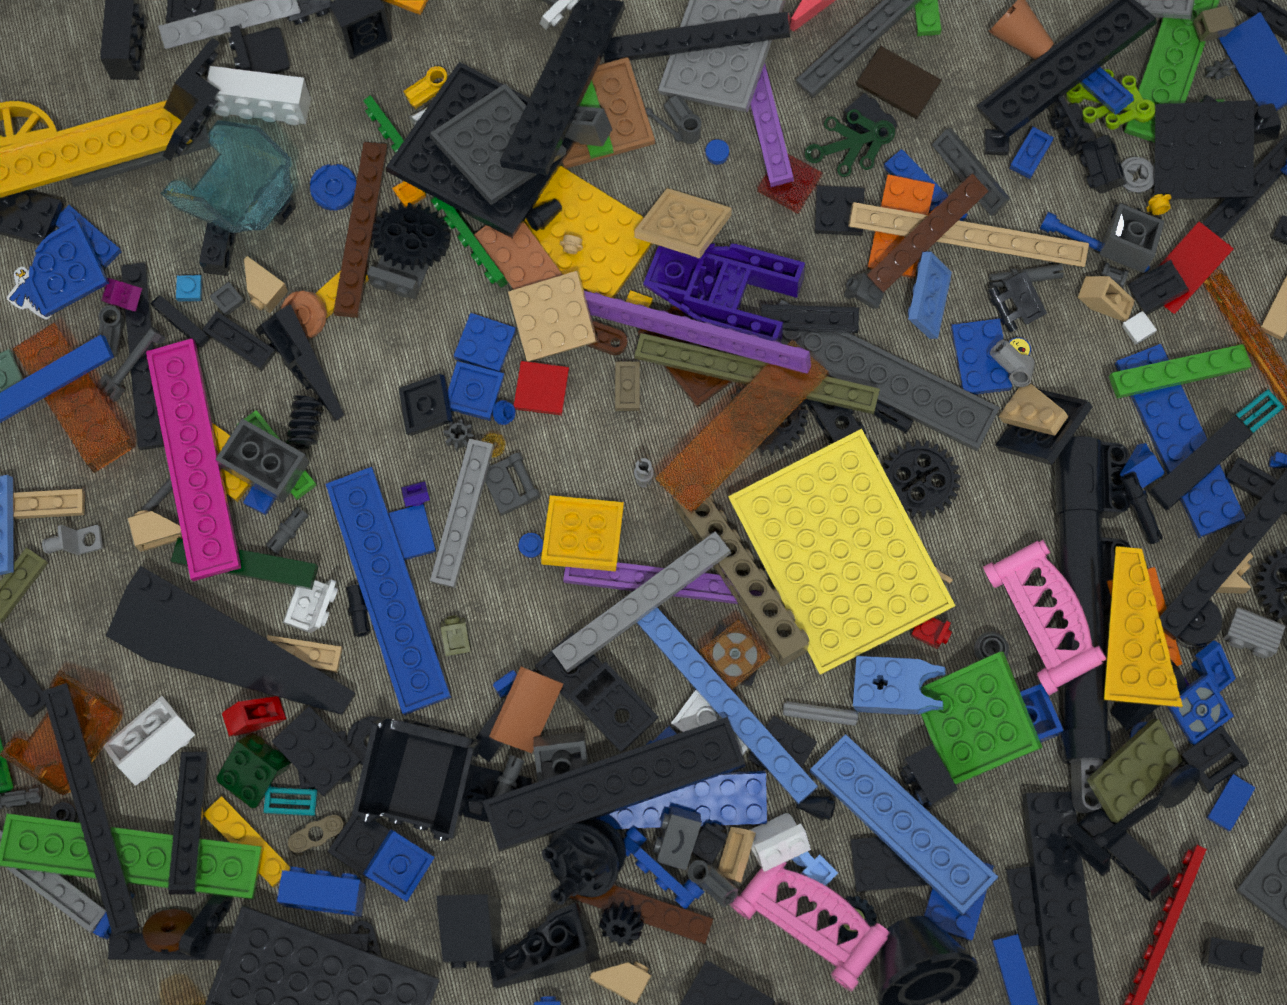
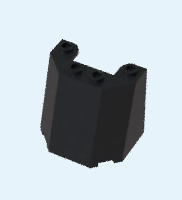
(416, 776)

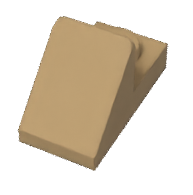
(1234, 582)

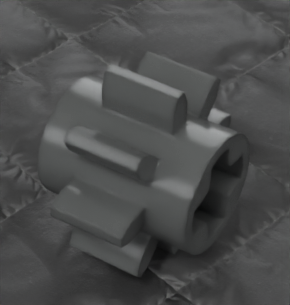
(454, 431)

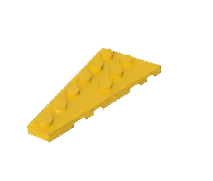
(1137, 648)

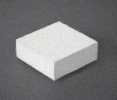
(1139, 327)

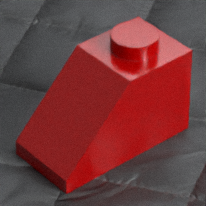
(253, 715)

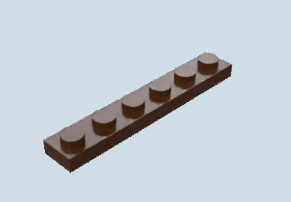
(927, 232)
(655, 913)

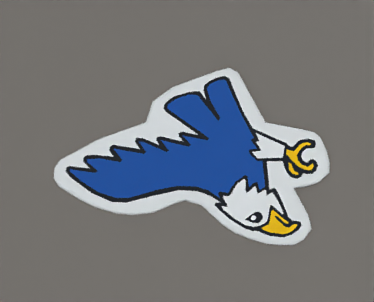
(22, 295)

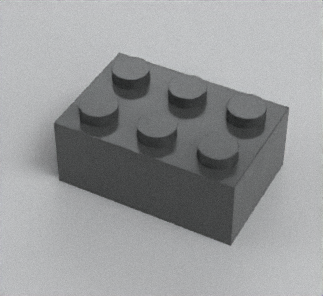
(262, 460)

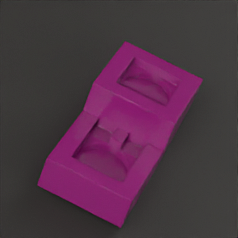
(121, 294)

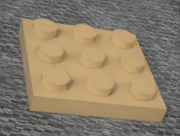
(683, 223)
(552, 316)

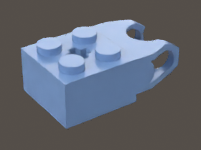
(903, 688)

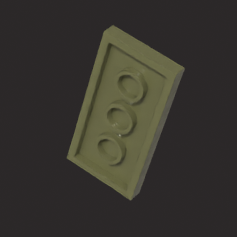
(1134, 770)

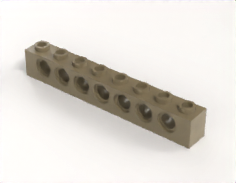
(783, 648)

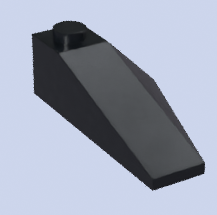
(552, 948)

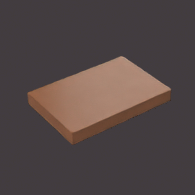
(526, 709)

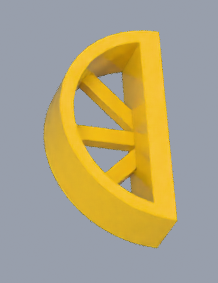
(23, 109)

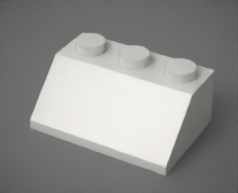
(148, 741)

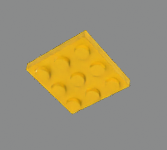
(582, 533)

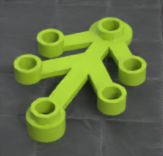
(1133, 109)

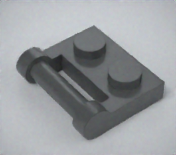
(503, 489)

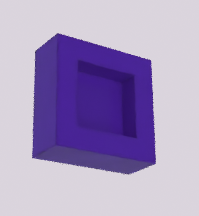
(415, 494)

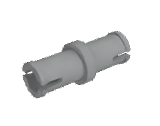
(643, 472)

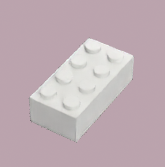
(260, 95)

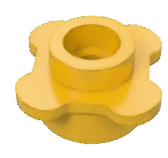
(1159, 204)

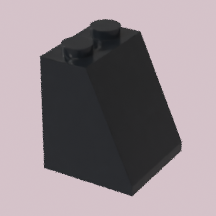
(470, 929)

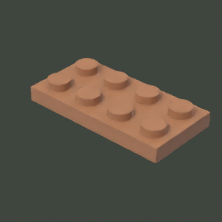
(518, 258)

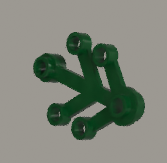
(854, 142)

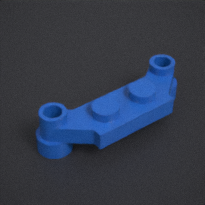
(685, 893)

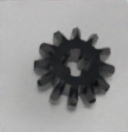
(621, 924)

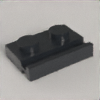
(1158, 287)

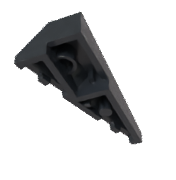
(294, 348)

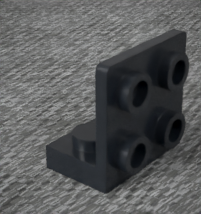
(1070, 126)

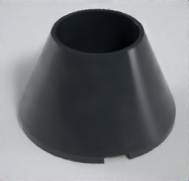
(922, 964)

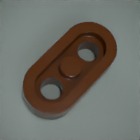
(606, 336)

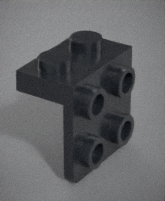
(259, 51)

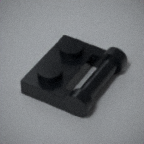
(1209, 752)

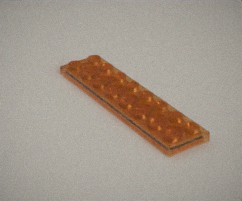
(737, 431)

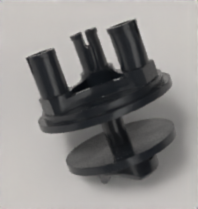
(585, 859)

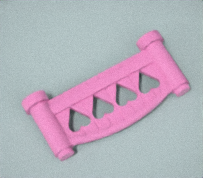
(1060, 664)
(849, 957)

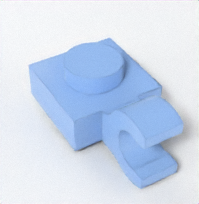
(816, 868)

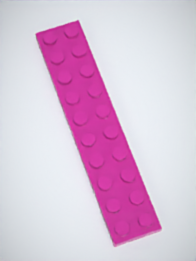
(191, 460)

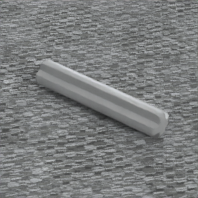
(820, 713)

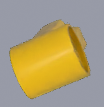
(425, 88)

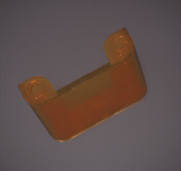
(40, 753)

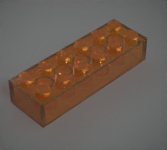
(78, 404)

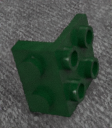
(251, 769)

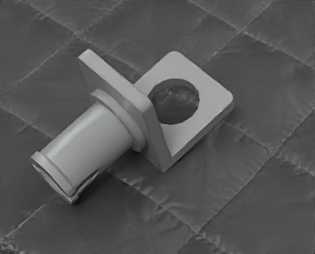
(73, 540)

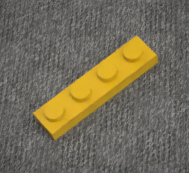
(238, 831)

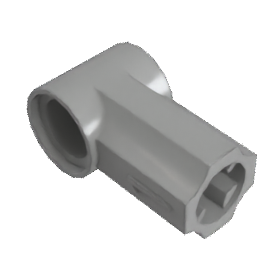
(1017, 365)

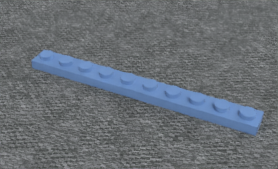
(728, 705)

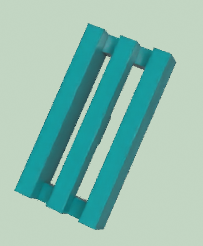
(1273, 400)
(290, 791)

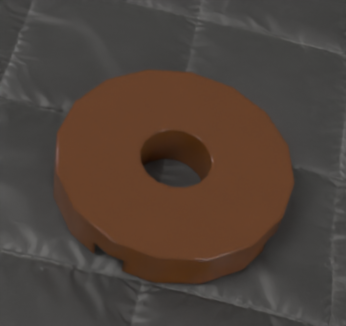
(156, 925)

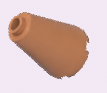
(1023, 30)

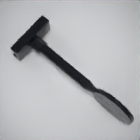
(1172, 793)

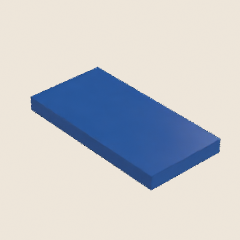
(1259, 60)

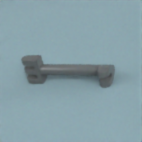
(111, 385)

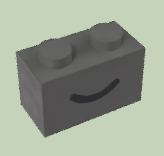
(678, 837)

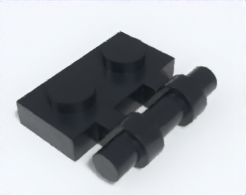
(1024, 298)

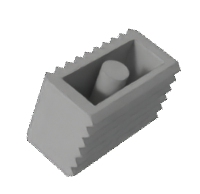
(1254, 632)

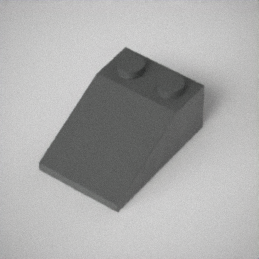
(559, 754)

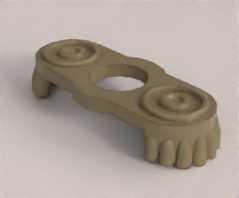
(300, 841)

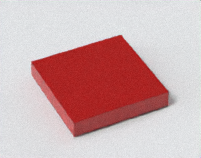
(541, 388)

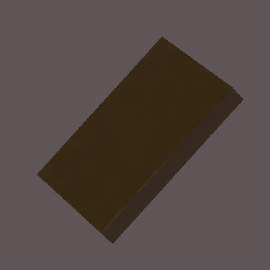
(898, 82)

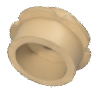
(571, 244)

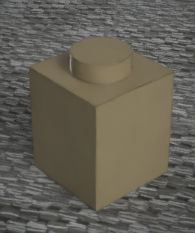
(1214, 23)

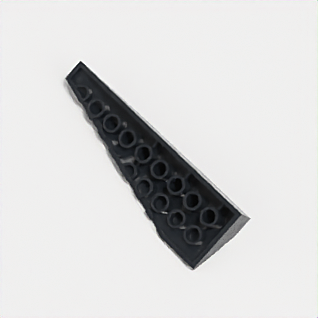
(189, 635)

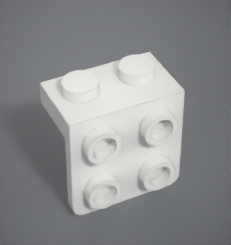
(309, 607)
(779, 841)

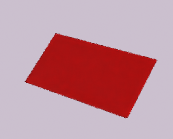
(1196, 260)

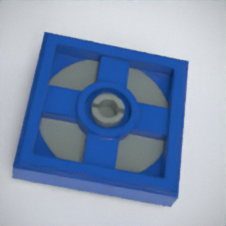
(1201, 710)

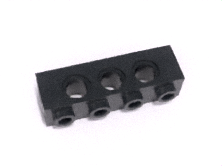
(827, 418)

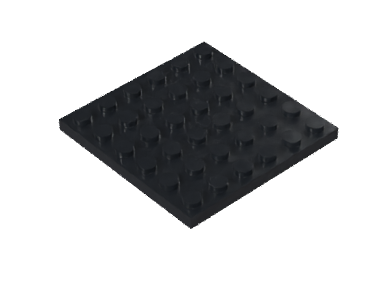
(430, 170)

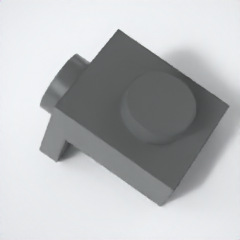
(863, 290)

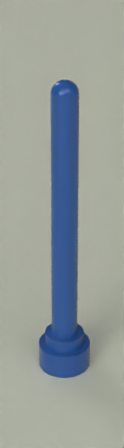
(1053, 224)

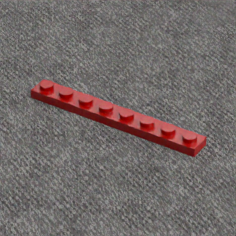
(1164, 929)

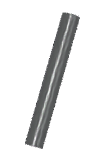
(158, 496)

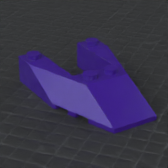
(715, 283)

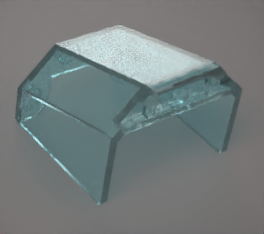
(243, 183)

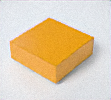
(408, 194)

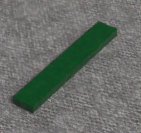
(264, 567)

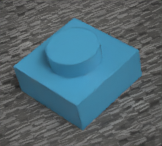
(189, 288)

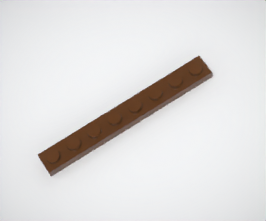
(360, 230)

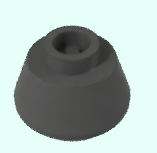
(990, 642)

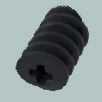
(303, 422)

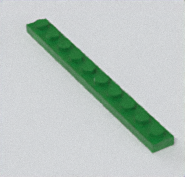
(453, 219)

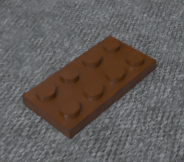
(696, 386)

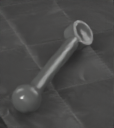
(649, 112)

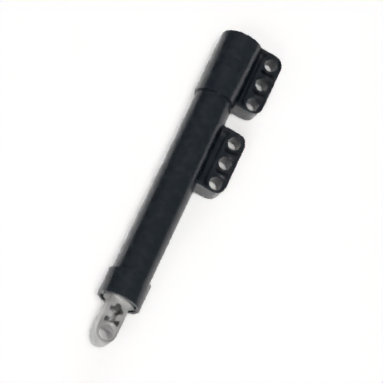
(1087, 563)

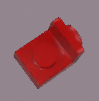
(932, 632)

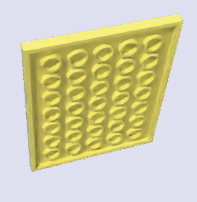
(841, 551)

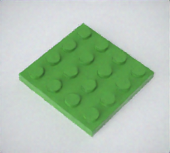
(981, 719)

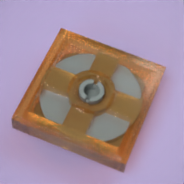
(734, 654)

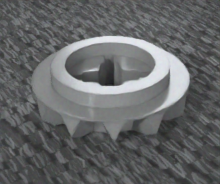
(1147, 174)

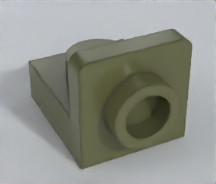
(454, 635)

